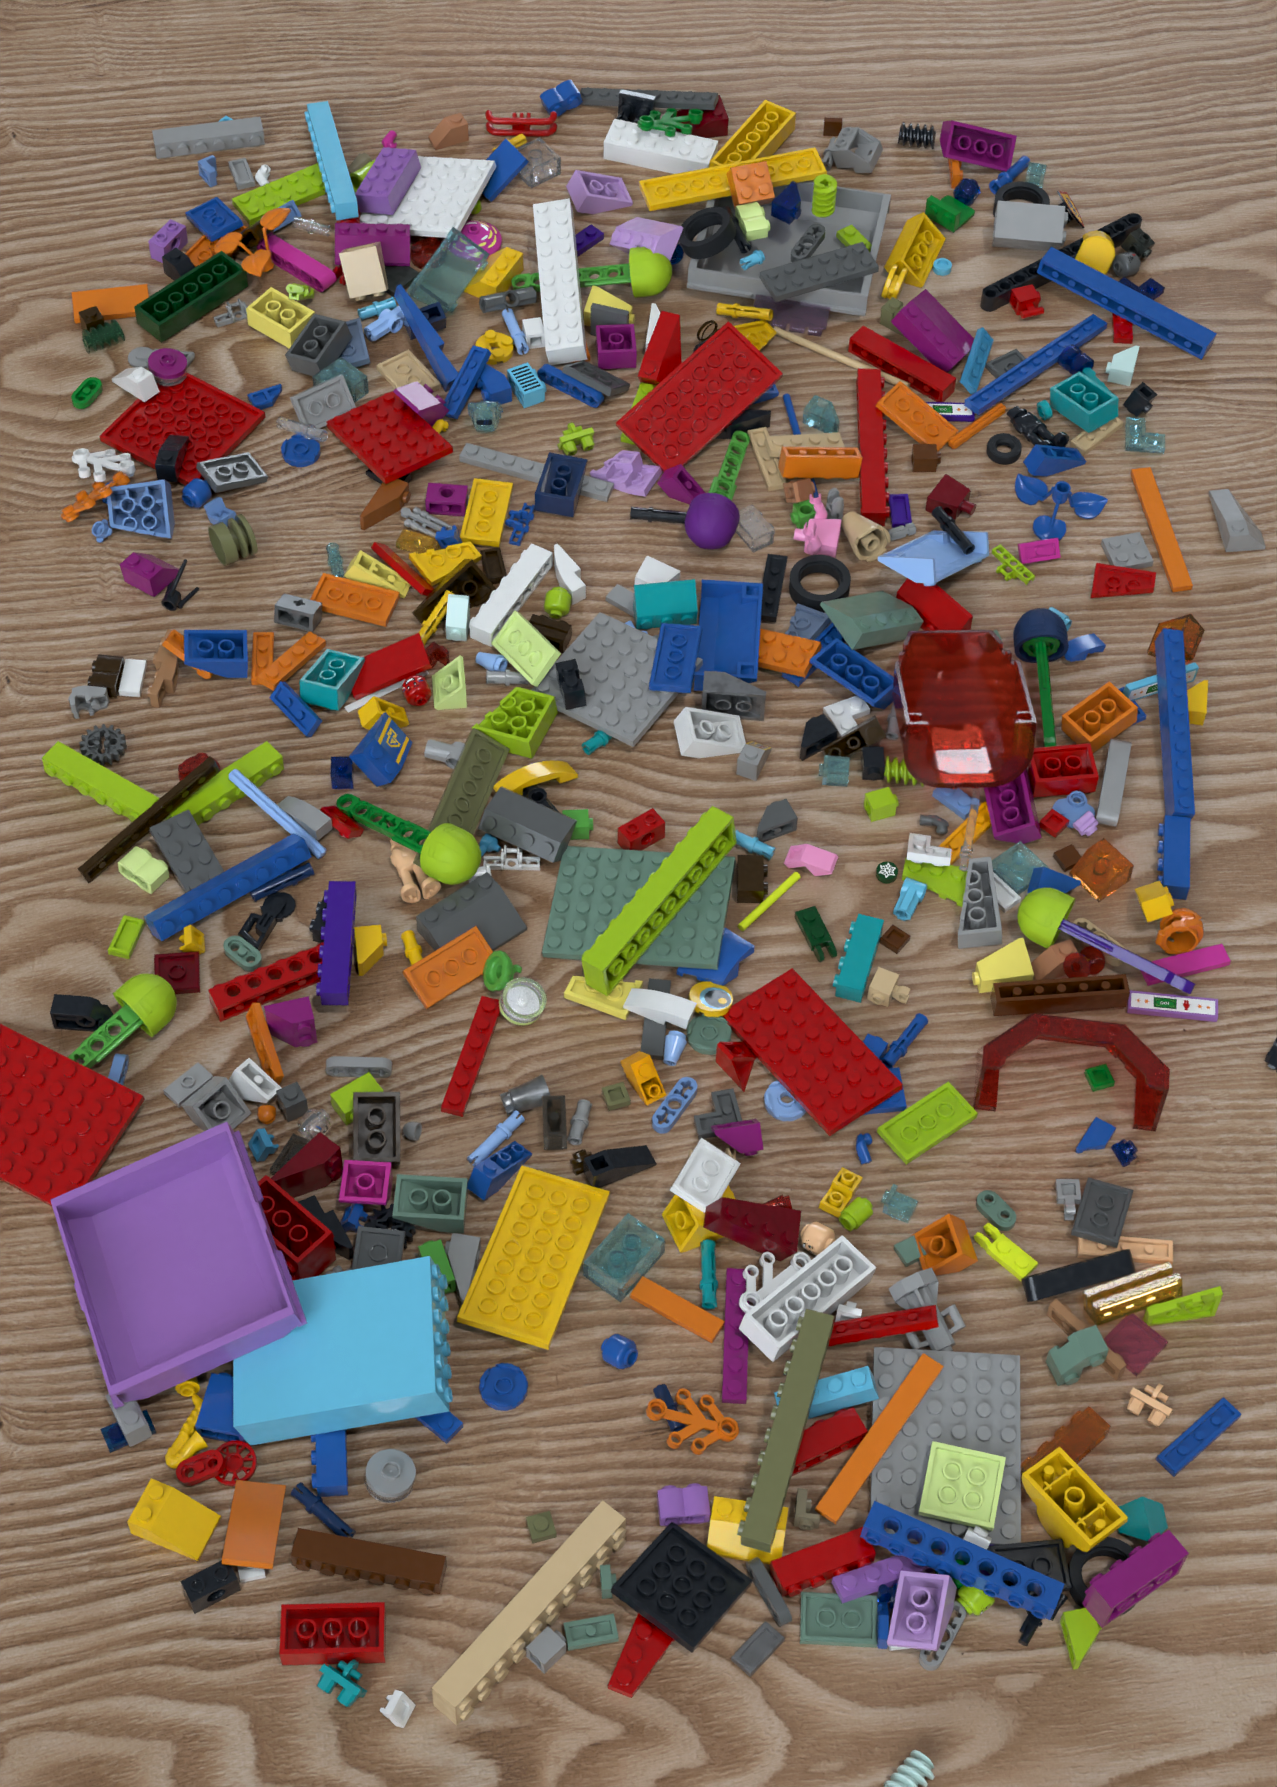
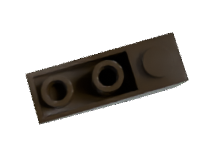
(856, 738)

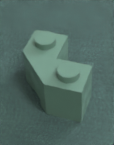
(1083, 1350)

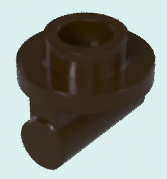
(578, 1161)

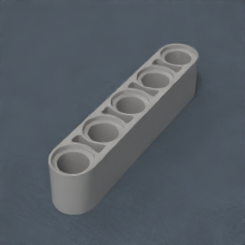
(1113, 782)

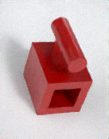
(1026, 301)

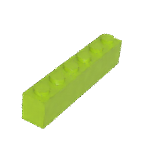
(97, 781)
(221, 792)

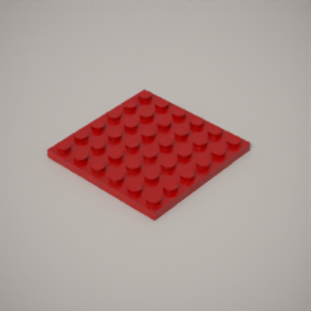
(192, 409)

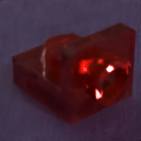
(437, 653)

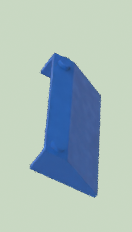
(730, 629)

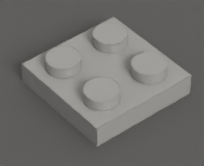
(1127, 551)

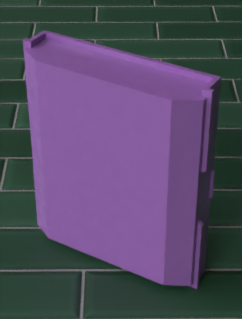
(176, 1265)

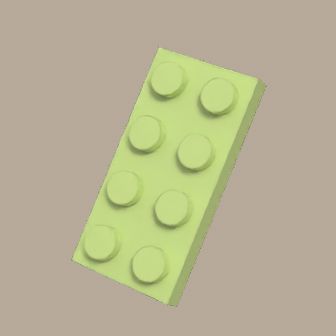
(526, 648)

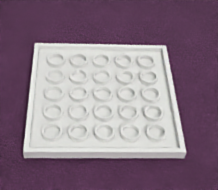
(439, 196)

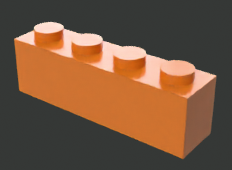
(820, 462)

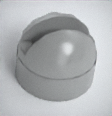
(412, 1130)

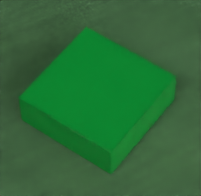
(1099, 1077)

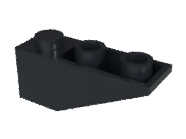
(616, 1164)

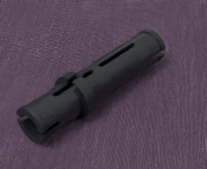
(739, 238)
(650, 514)
(948, 524)

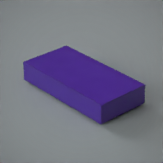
(899, 510)

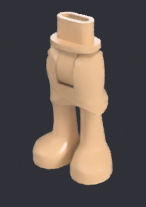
(403, 860)

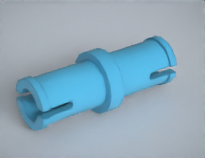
(376, 308)
(754, 845)

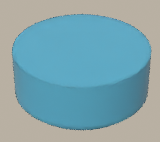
(942, 266)

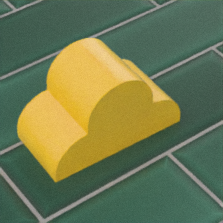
(1071, 1502)

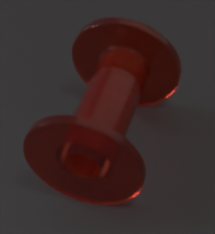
(1086, 962)

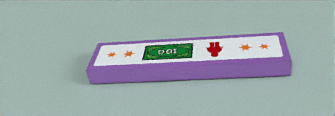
(1172, 1006)

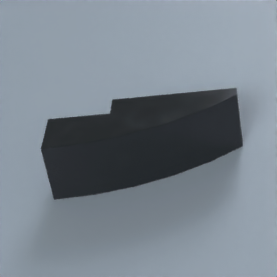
(329, 1219)

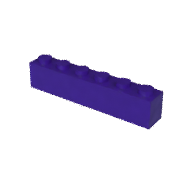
(338, 943)

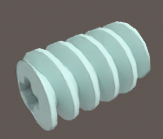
(912, 1772)

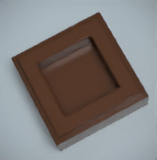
(832, 126)
(1067, 857)
(894, 939)

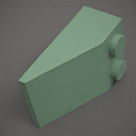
(431, 1202)

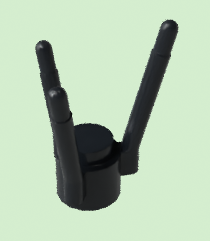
(173, 597)

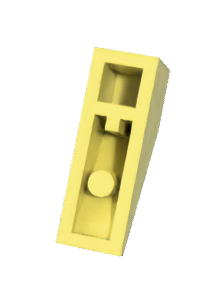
(371, 571)

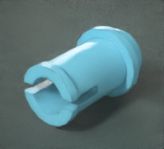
(753, 259)

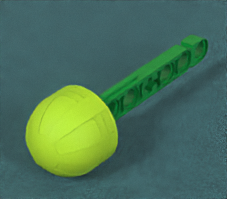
(447, 853)

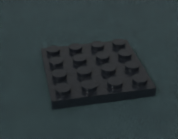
(681, 1586)

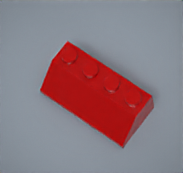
(935, 607)

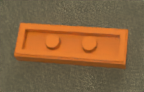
(262, 653)

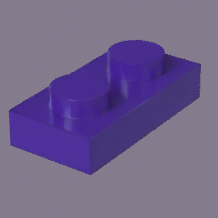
(588, 238)

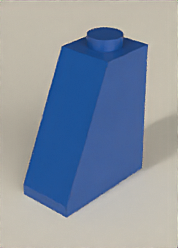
(216, 1411)

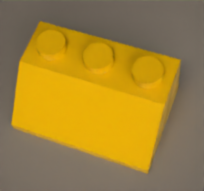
(497, 274)
(724, 1528)

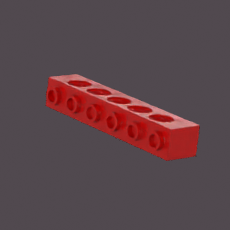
(267, 989)

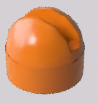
(266, 1114)

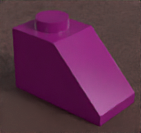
(679, 484)
(741, 1135)

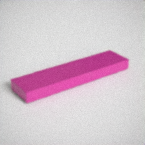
(1191, 962)

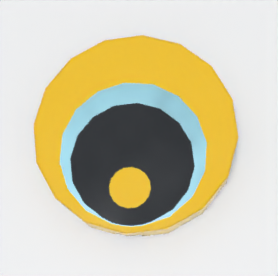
(711, 999)

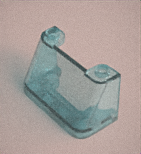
(448, 271)

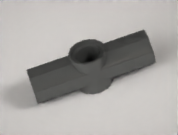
(498, 301)

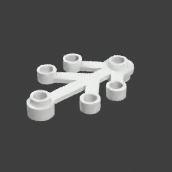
(83, 457)
(768, 1283)

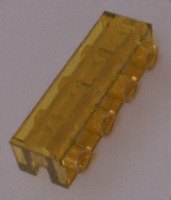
(1132, 1293)

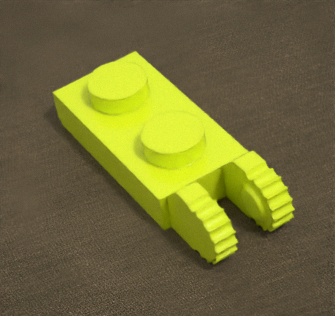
(1006, 1252)

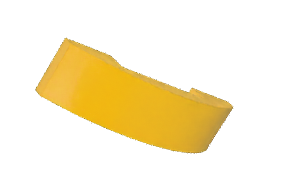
(536, 774)

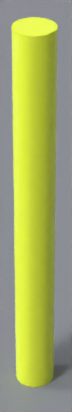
(774, 896)

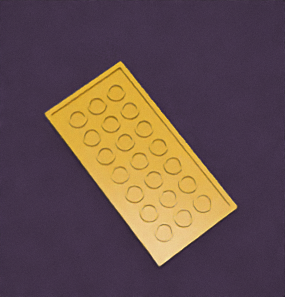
(533, 1257)

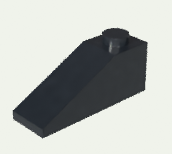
(746, 421)
(171, 458)

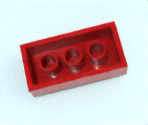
(332, 1633)

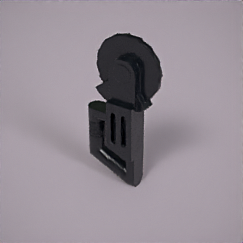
(274, 908)

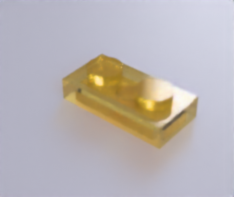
(416, 542)

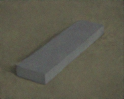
(653, 1032)

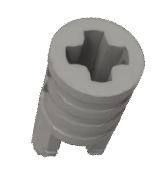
(834, 505)

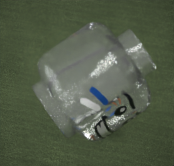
(314, 1122)

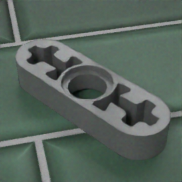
(819, 231)
(768, 1591)

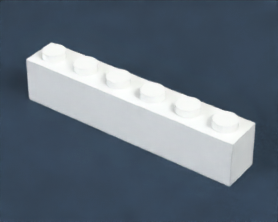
(511, 593)

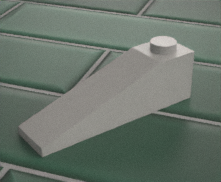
(1234, 524)

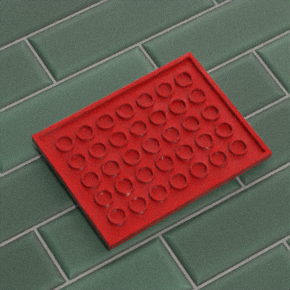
(55, 1118)

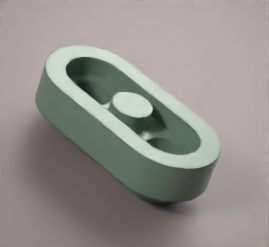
(244, 954)
(993, 1210)

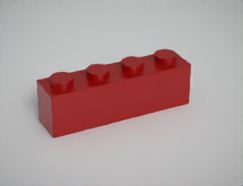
(829, 1439)
(821, 1562)

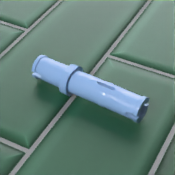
(517, 335)
(502, 1132)

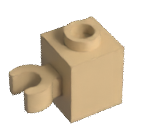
(885, 986)

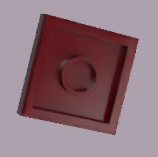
(179, 970)

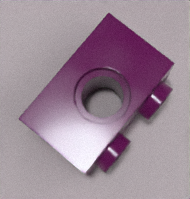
(446, 499)

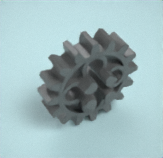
(114, 744)

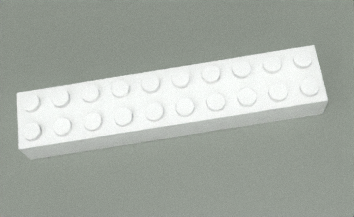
(559, 282)

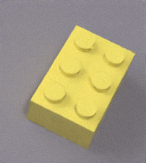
(278, 316)

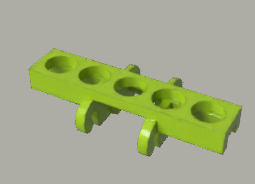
(299, 291)
(1015, 573)

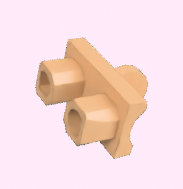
(1159, 1410)

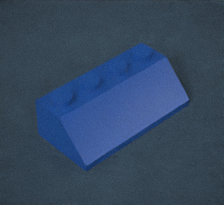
(855, 673)

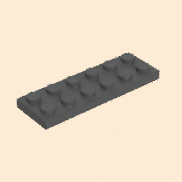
(819, 272)

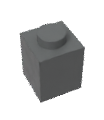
(292, 1101)

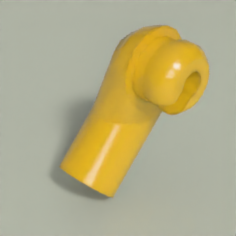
(440, 425)

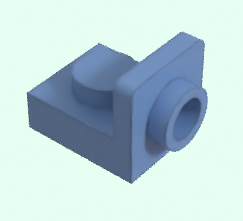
(207, 170)

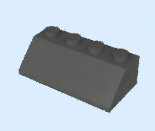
(528, 824)

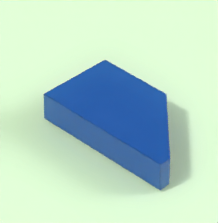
(265, 398)
(1096, 1136)
(882, 1625)

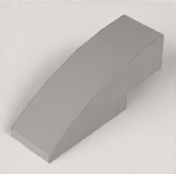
(307, 816)

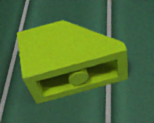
(1080, 1634)

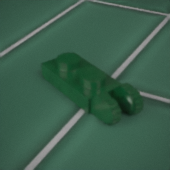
(815, 932)

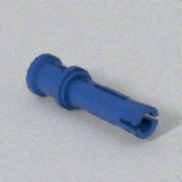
(1009, 175)

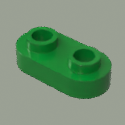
(86, 393)

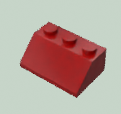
(1062, 770)

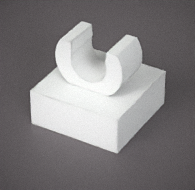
(848, 1312)
(398, 1708)

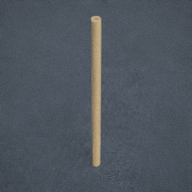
(834, 355)

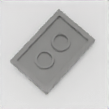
(323, 402)

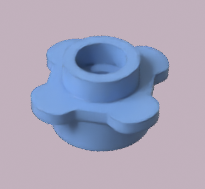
(101, 530)

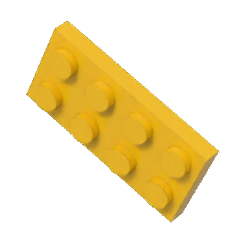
(486, 512)

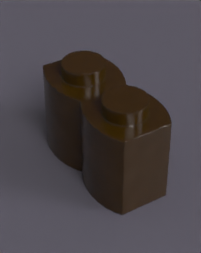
(253, 235)
(107, 673)

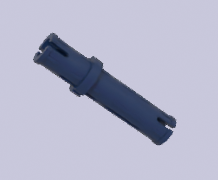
(283, 881)
(315, 1505)

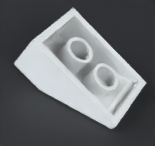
(708, 733)

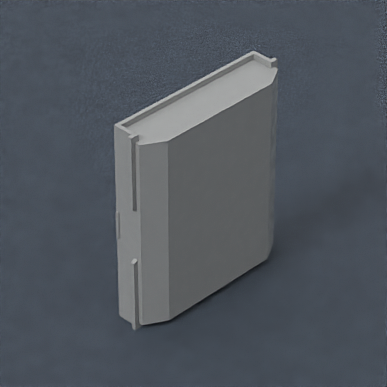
(857, 207)

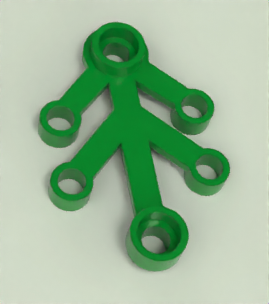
(670, 121)

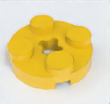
(495, 339)

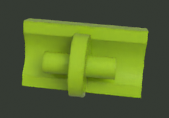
(576, 436)

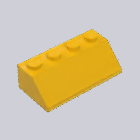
(916, 249)

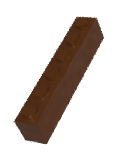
(1060, 995)
(368, 1561)

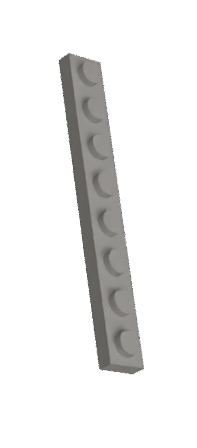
(527, 469)

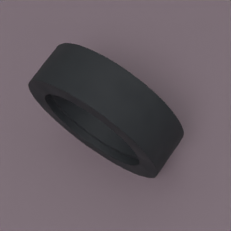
(1021, 190)
(713, 244)
(818, 564)
(1108, 1547)

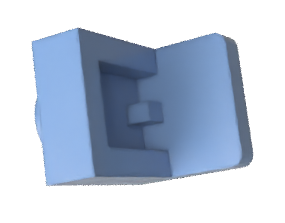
(218, 512)

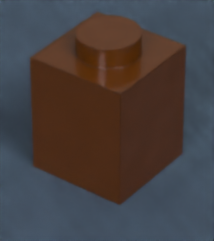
(925, 458)

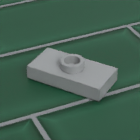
(187, 1084)

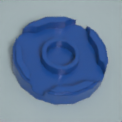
(300, 451)
(503, 1387)

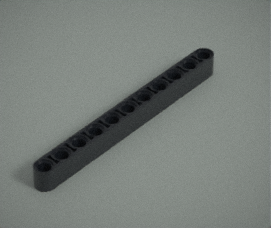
(999, 293)

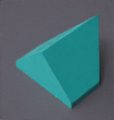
(1144, 1518)

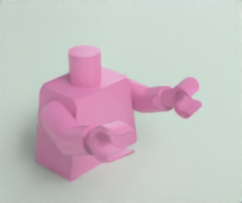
(822, 534)

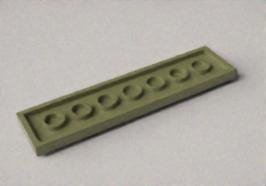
(469, 784)

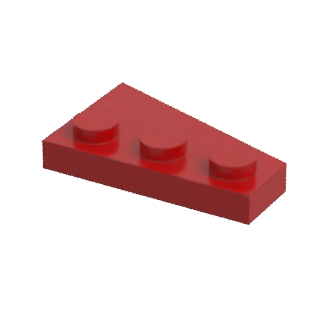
(1121, 581)

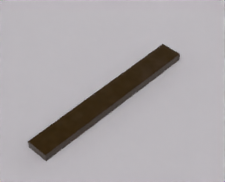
(151, 817)

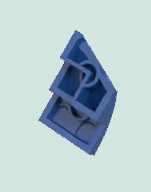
(732, 952)

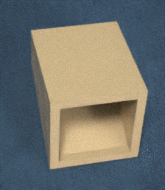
(364, 270)

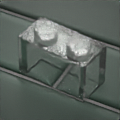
(754, 529)

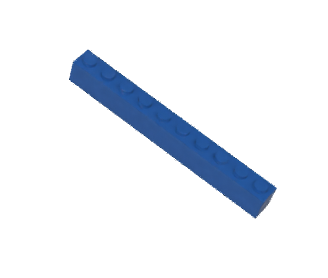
(1126, 303)
(1174, 724)

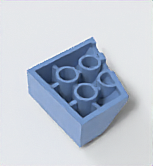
(142, 508)

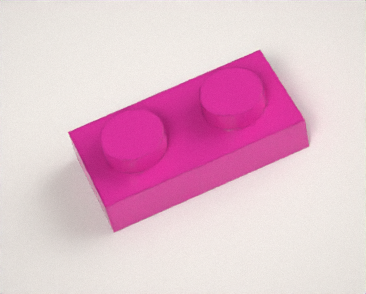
(1038, 550)

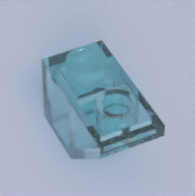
(821, 415)

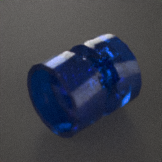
(1074, 360)

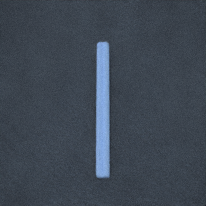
(276, 812)

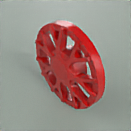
(235, 1462)

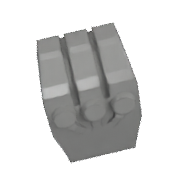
(88, 698)

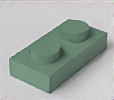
(591, 1632)

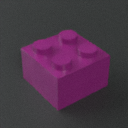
(616, 346)

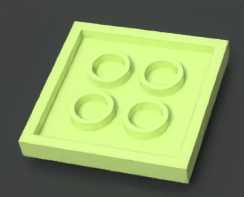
(962, 1486)

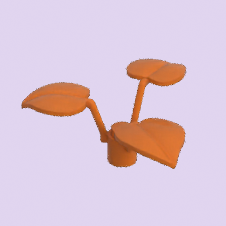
(261, 259)

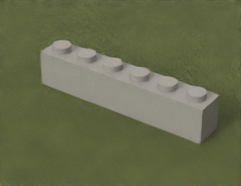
(208, 137)

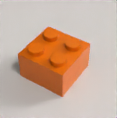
(750, 184)

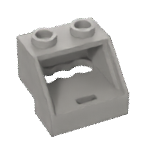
(862, 160)

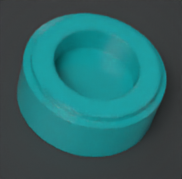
(1044, 410)

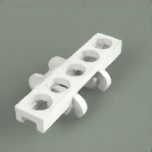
(495, 859)

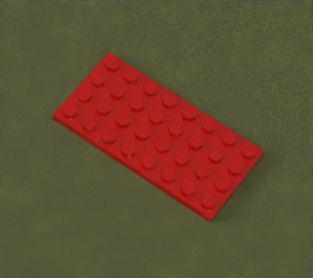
(699, 398)
(811, 1052)

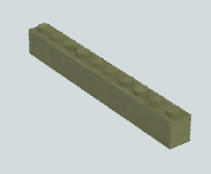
(787, 1431)

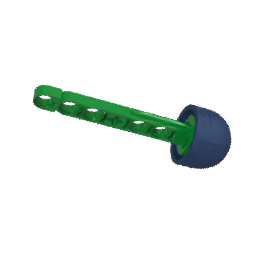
(1039, 639)

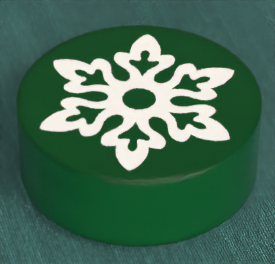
(887, 872)

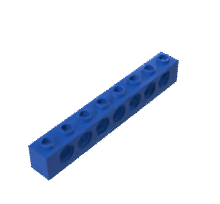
(975, 1557)

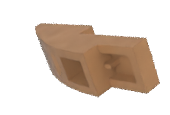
(166, 674)

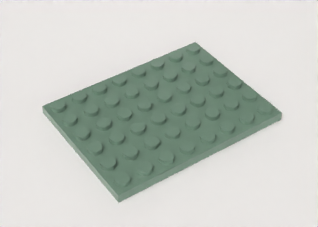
(598, 884)

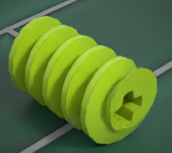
(824, 196)
(898, 771)

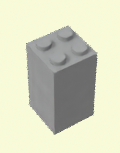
(1029, 226)

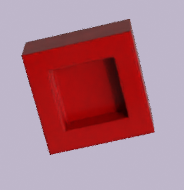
(1053, 823)

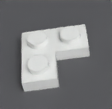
(845, 712)
(921, 851)

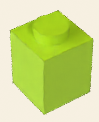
(880, 804)

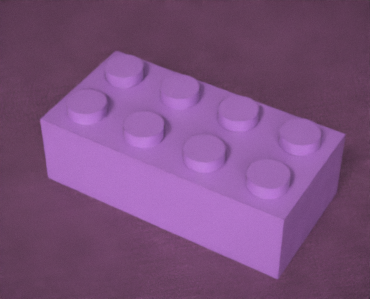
(388, 181)

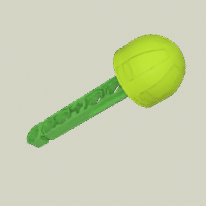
(645, 271)
(145, 1003)

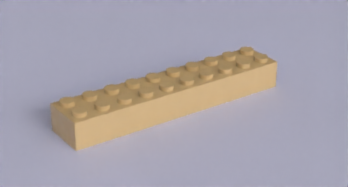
(529, 1613)

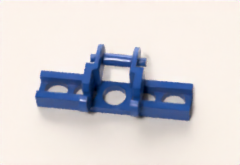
(518, 526)

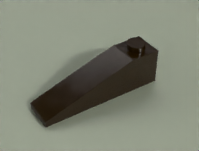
(463, 580)

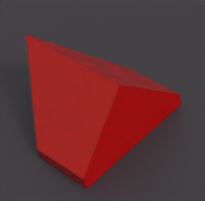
(736, 1061)

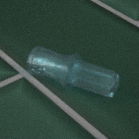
(334, 559)

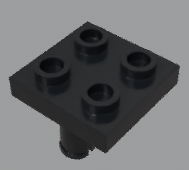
(634, 105)

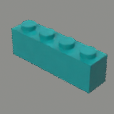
(859, 958)

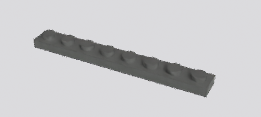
(664, 99)

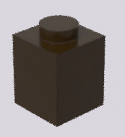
(90, 318)

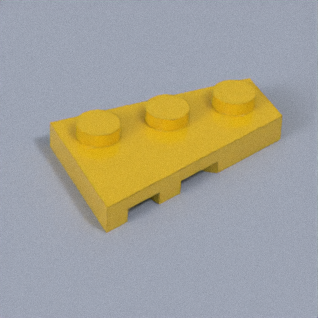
(437, 564)

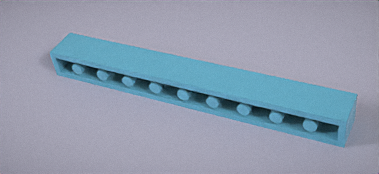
(331, 161)

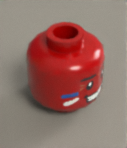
(416, 689)

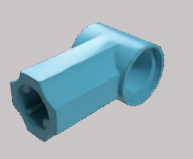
(910, 895)

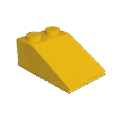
(173, 1520)

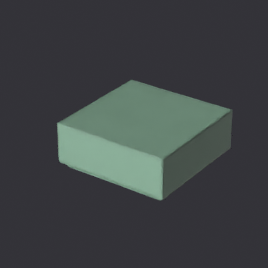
(908, 1251)

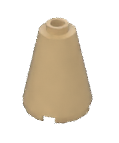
(865, 536)

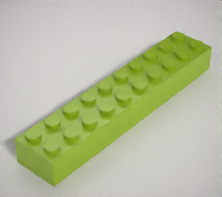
(658, 900)

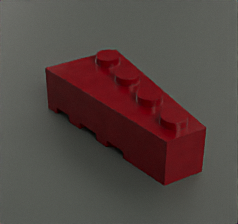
(755, 1225)

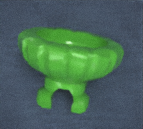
(499, 971)

